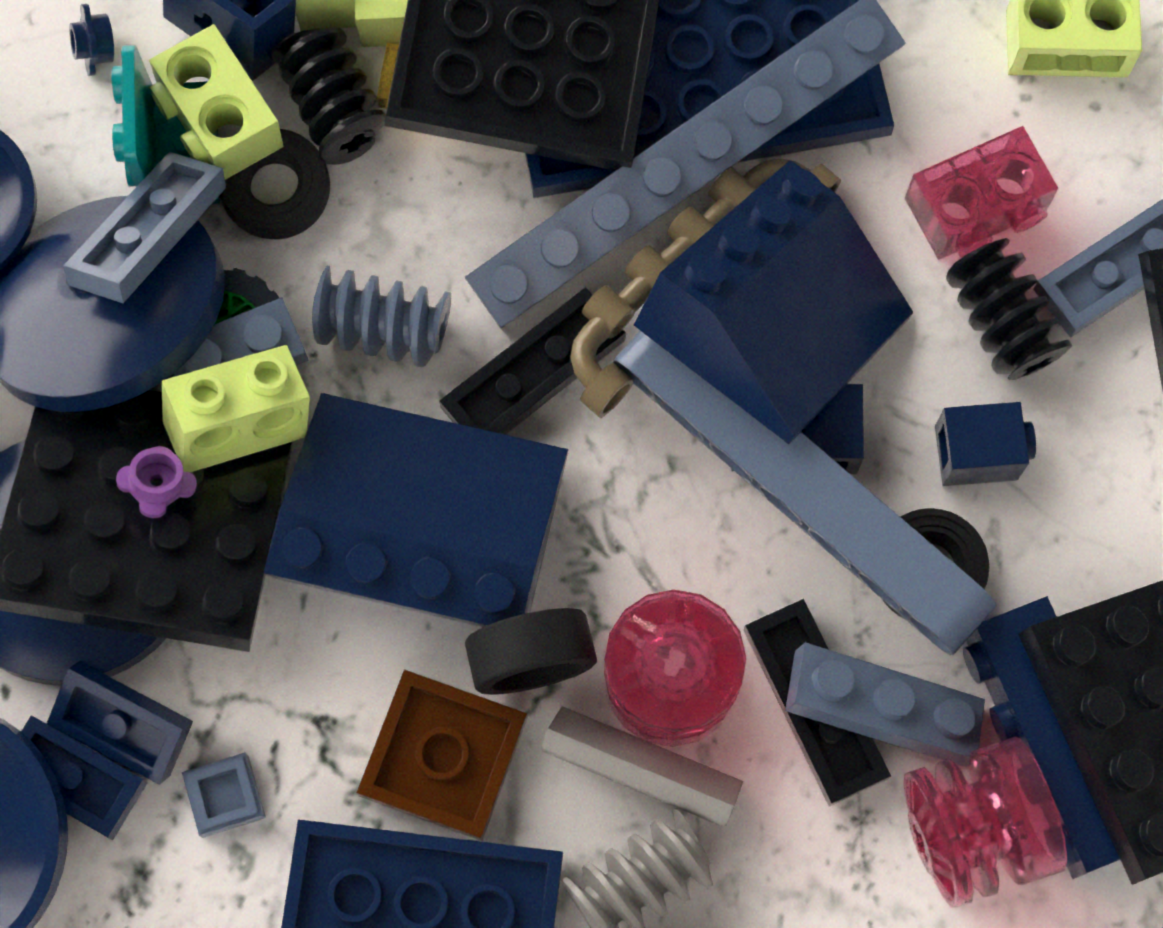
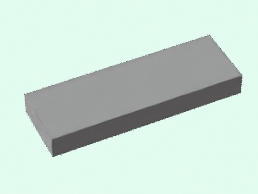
(642, 766)

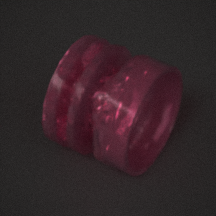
(694, 701)
(997, 817)

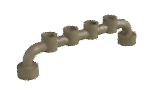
(613, 311)

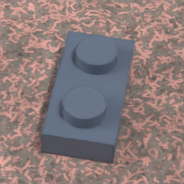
(248, 334)

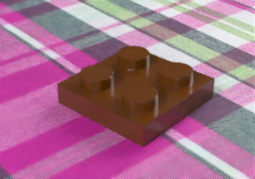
(442, 755)

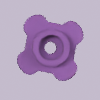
(156, 464)

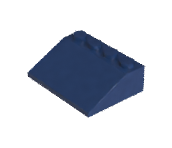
(777, 302)
(417, 513)

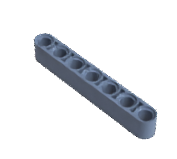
(819, 500)

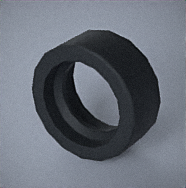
(530, 651)

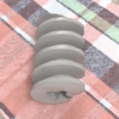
(643, 877)

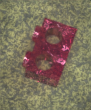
(972, 183)

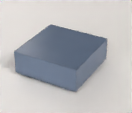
(223, 795)

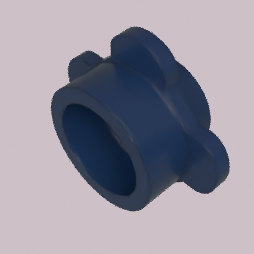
(92, 39)

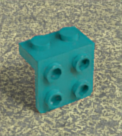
(144, 131)

